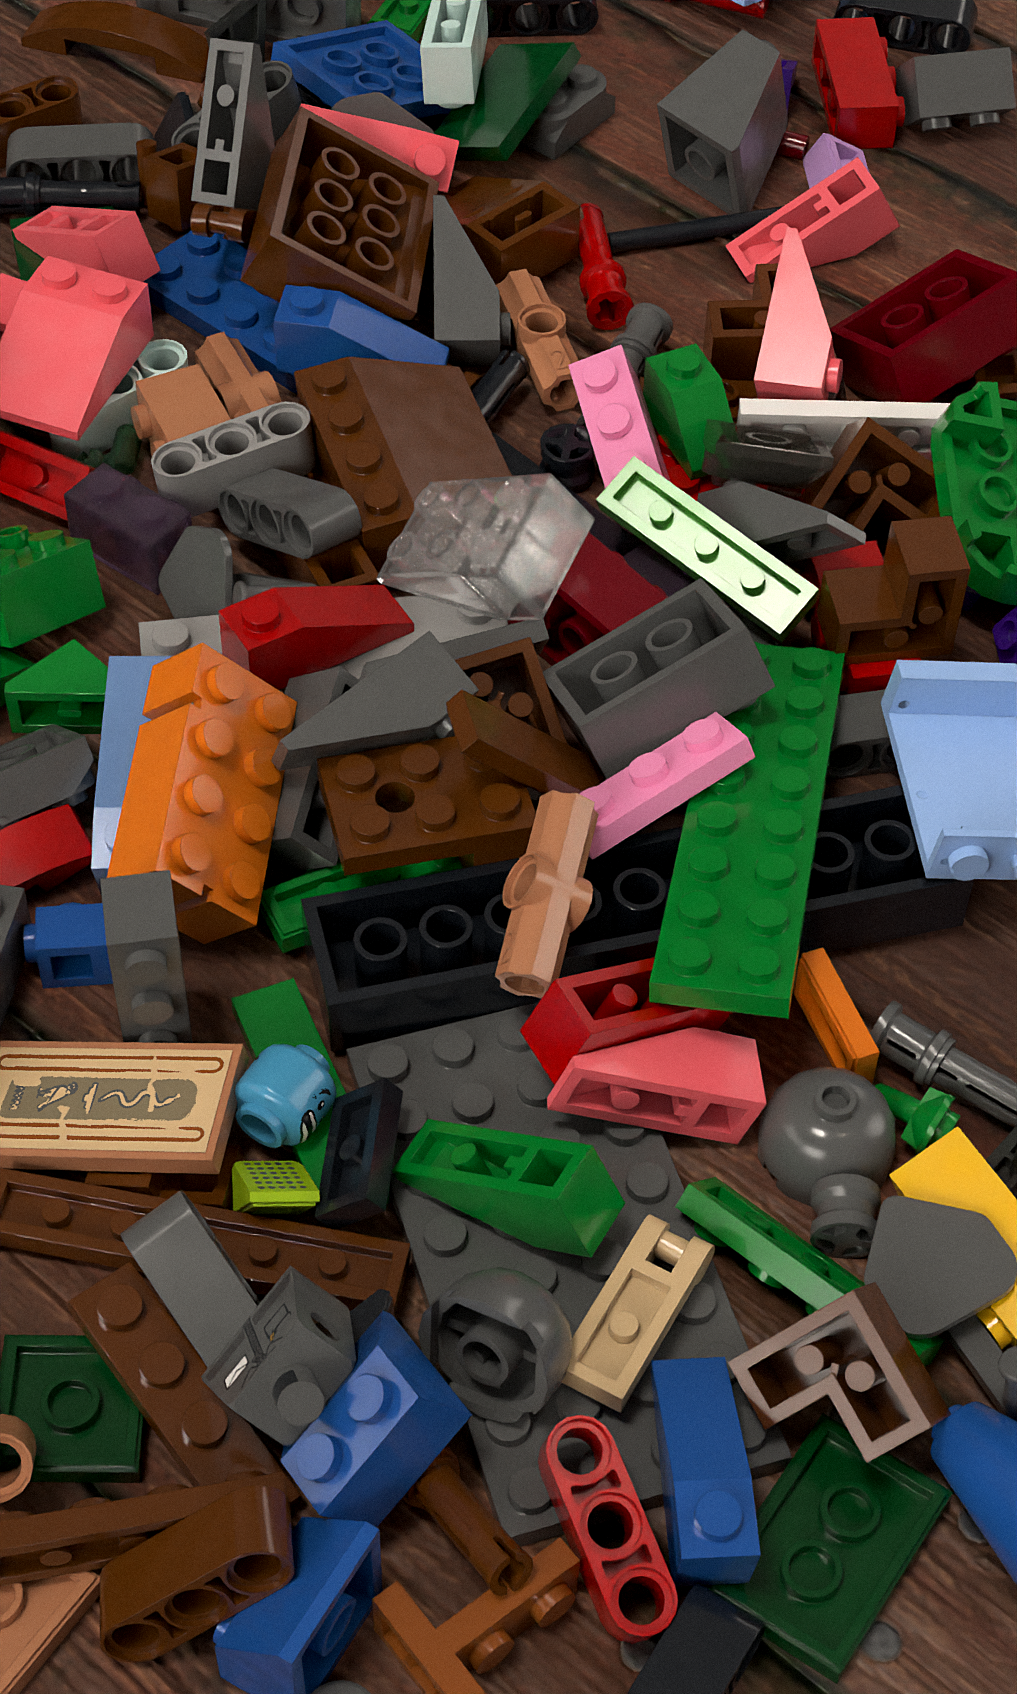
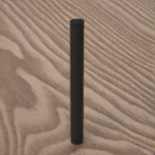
(686, 230)

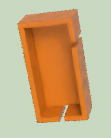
(205, 789)

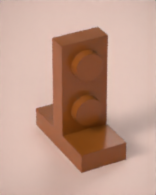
(481, 1631)

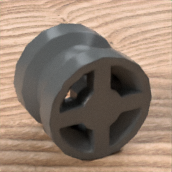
(844, 1215)

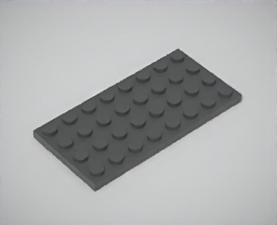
(491, 1079)

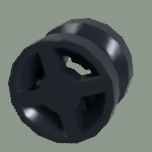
(568, 455)

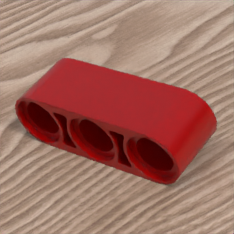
(602, 1568)

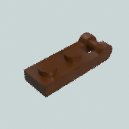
(232, 222)

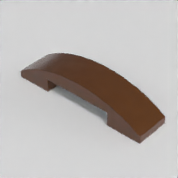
(122, 27)

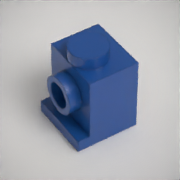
(68, 945)

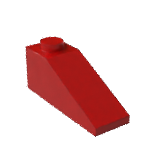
(308, 628)

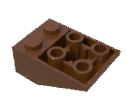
(517, 224)

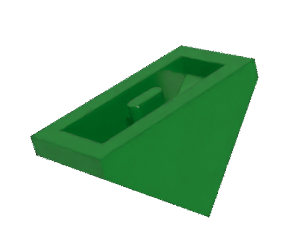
(59, 690)

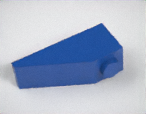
(329, 325)
(704, 1473)

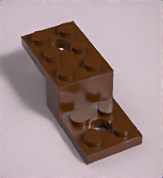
(453, 812)

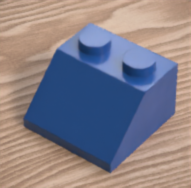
(376, 1429)
(304, 1629)

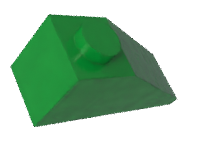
(520, 1183)

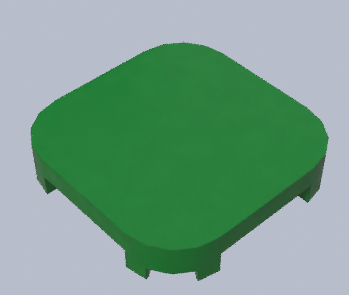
(977, 485)

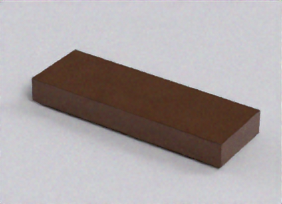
(518, 748)

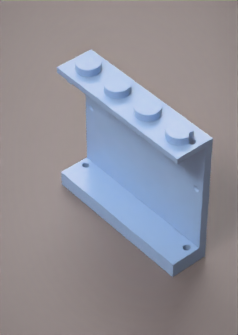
(957, 763)

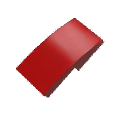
(44, 849)

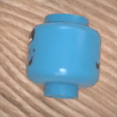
(284, 1095)

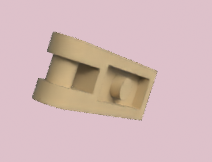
(634, 1312)

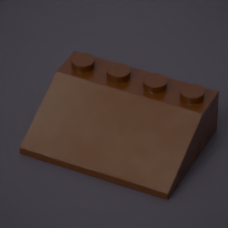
(340, 219)
(390, 432)

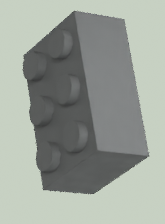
(657, 677)

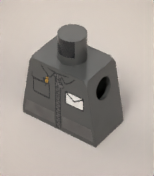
(281, 1363)

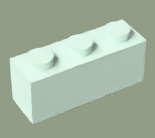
(453, 51)

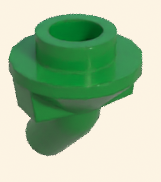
(925, 1118)

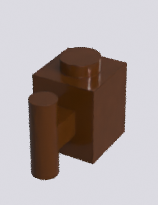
(167, 182)

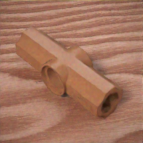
(540, 337)
(235, 376)
(547, 894)

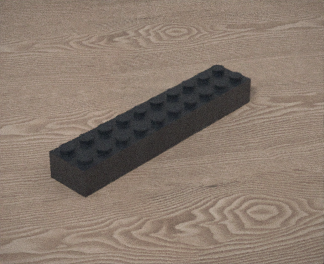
(431, 944)

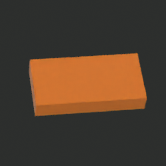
(834, 1016)

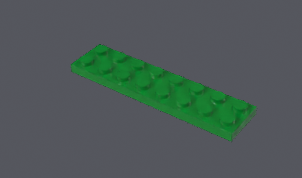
(751, 850)

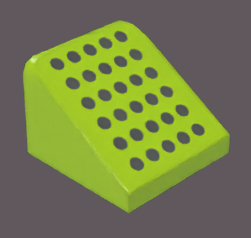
(272, 1188)

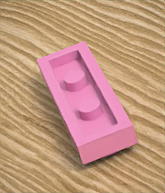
(665, 779)

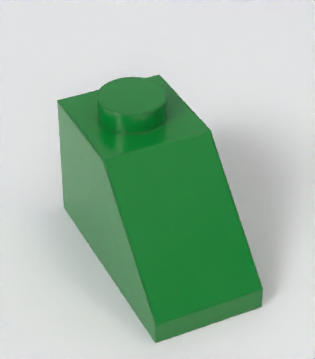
(680, 396)

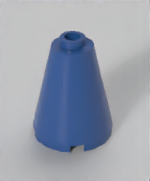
(979, 1461)

